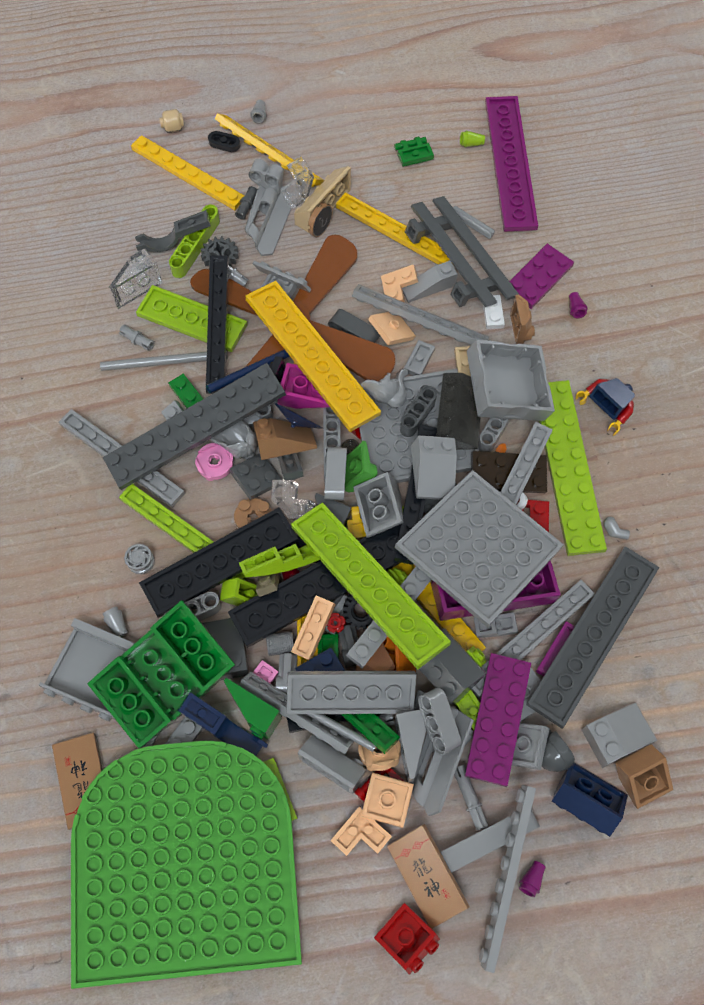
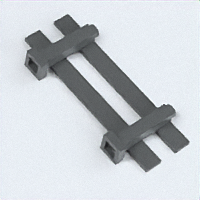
(475, 286)

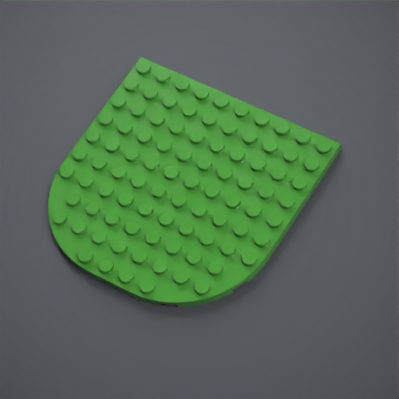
(182, 868)

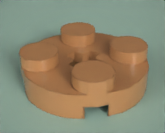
(247, 508)

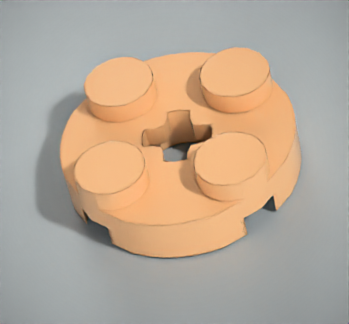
(380, 761)

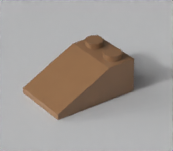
(279, 439)

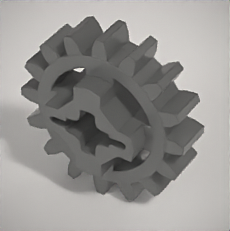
(220, 245)

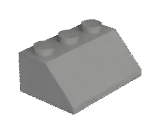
(332, 763)

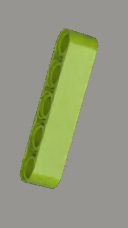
(192, 244)

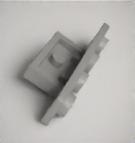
(285, 280)

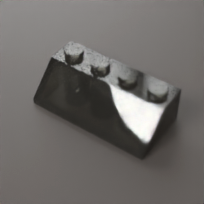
(458, 411)

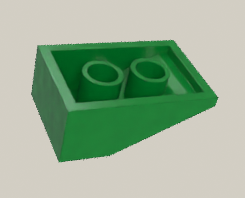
(258, 714)

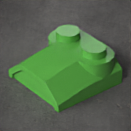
(359, 467)

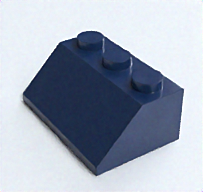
(590, 799)

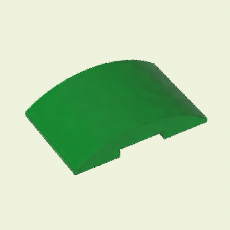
(159, 672)

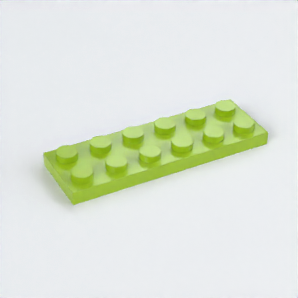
(185, 316)

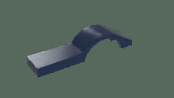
(219, 724)

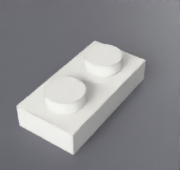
(494, 315)

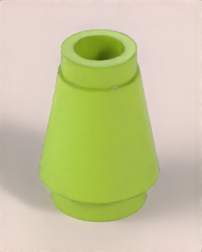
(470, 139)

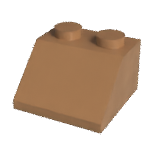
(644, 775)

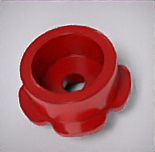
(340, 623)

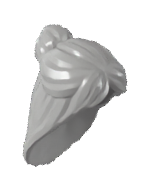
(238, 441)

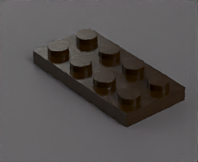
(496, 467)

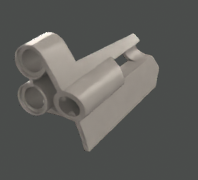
(271, 203)
(434, 789)

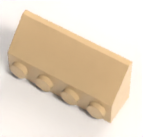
(328, 192)

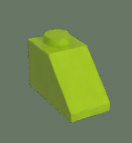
(237, 591)

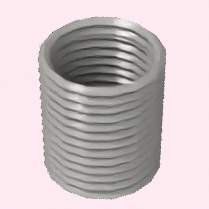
(280, 643)

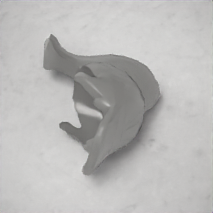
(388, 391)

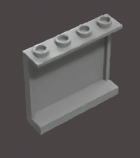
(81, 659)

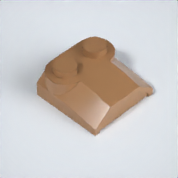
(521, 320)

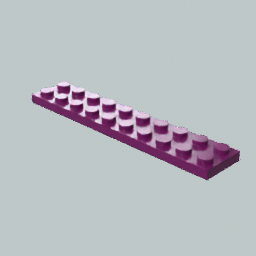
(511, 164)

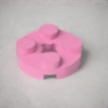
(211, 471)

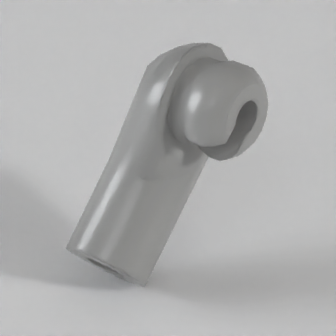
(614, 530)

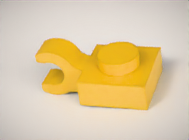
(355, 525)

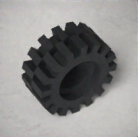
(351, 617)

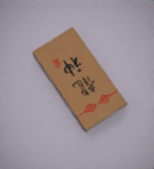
(76, 767)
(428, 876)

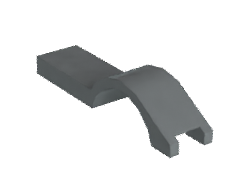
(181, 228)

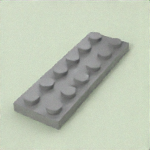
(350, 692)

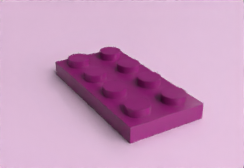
(541, 274)

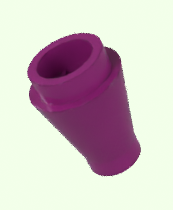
(577, 306)
(532, 880)

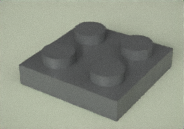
(254, 476)

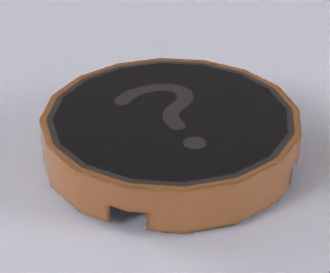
(320, 219)

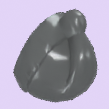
(557, 754)

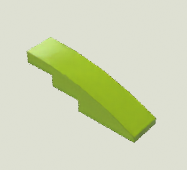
(276, 561)

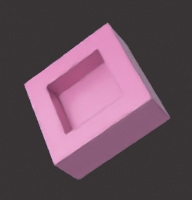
(266, 672)

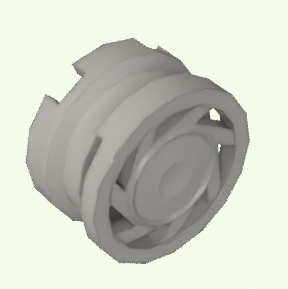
(140, 559)

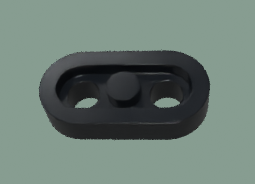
(224, 141)

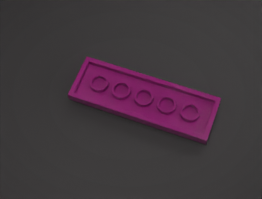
(498, 720)

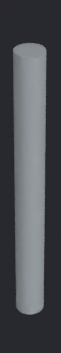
(343, 730)

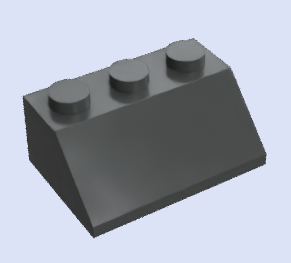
(453, 671)

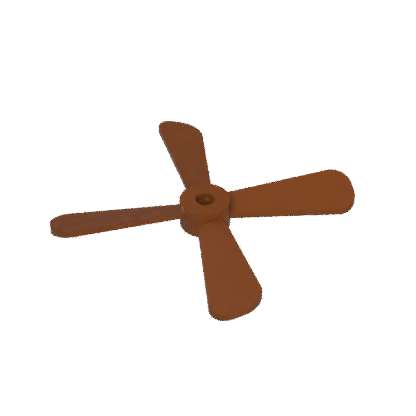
(333, 261)

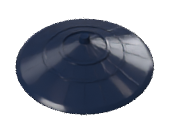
(295, 419)

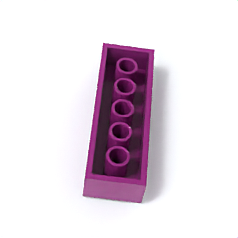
(540, 591)

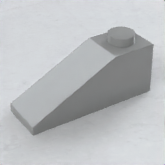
(432, 281)

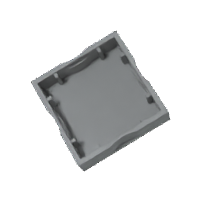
(509, 381)

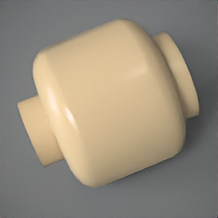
(171, 120)

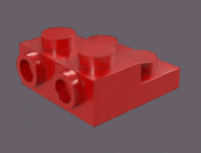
(408, 939)

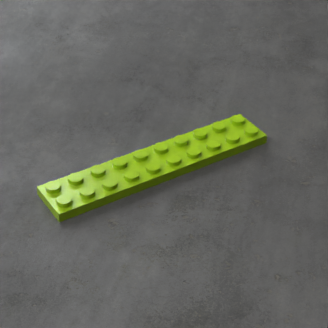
(571, 476)
(371, 586)

